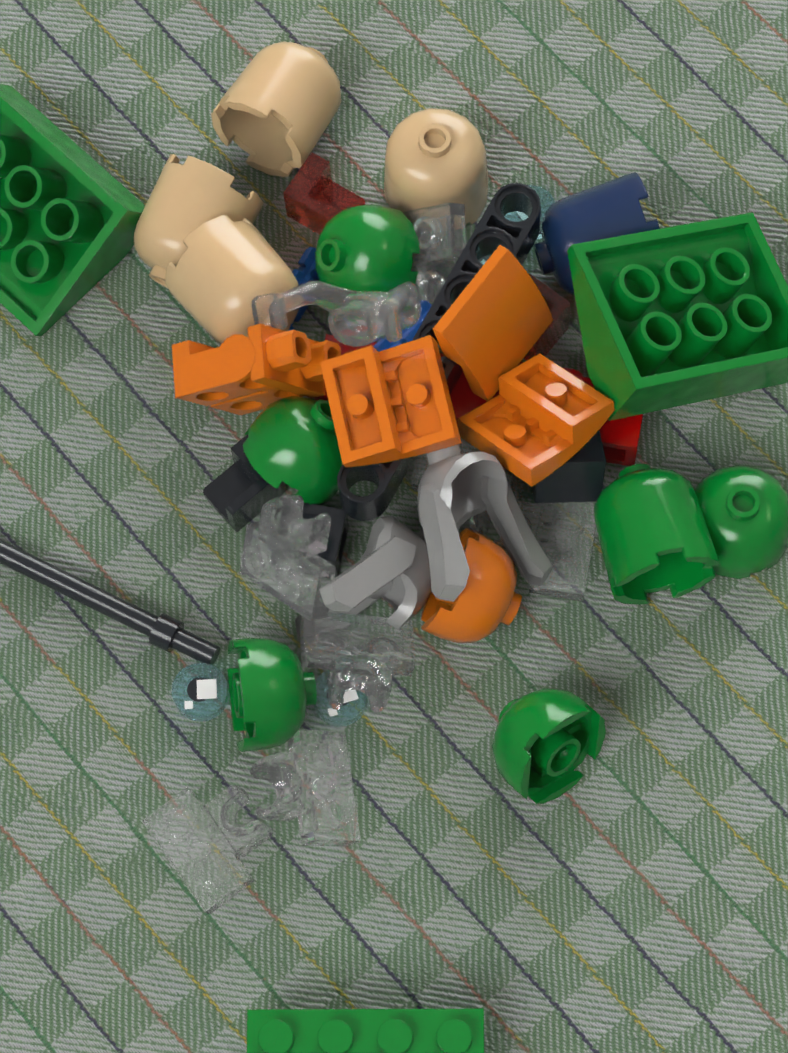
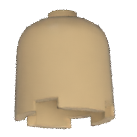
(279, 107)
(436, 161)
(180, 204)
(224, 272)

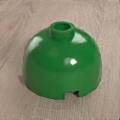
(367, 249)
(297, 446)
(744, 518)
(267, 692)
(543, 742)

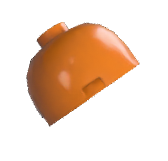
(485, 599)

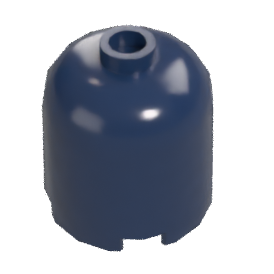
(589, 216)

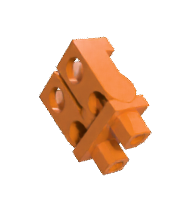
(251, 369)

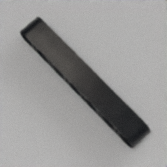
(488, 235)

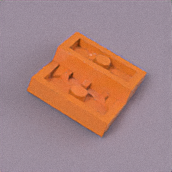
(493, 322)
(390, 402)
(536, 419)

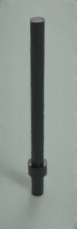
(163, 631)

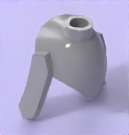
(457, 489)
(389, 569)

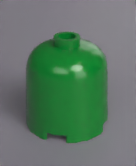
(653, 535)

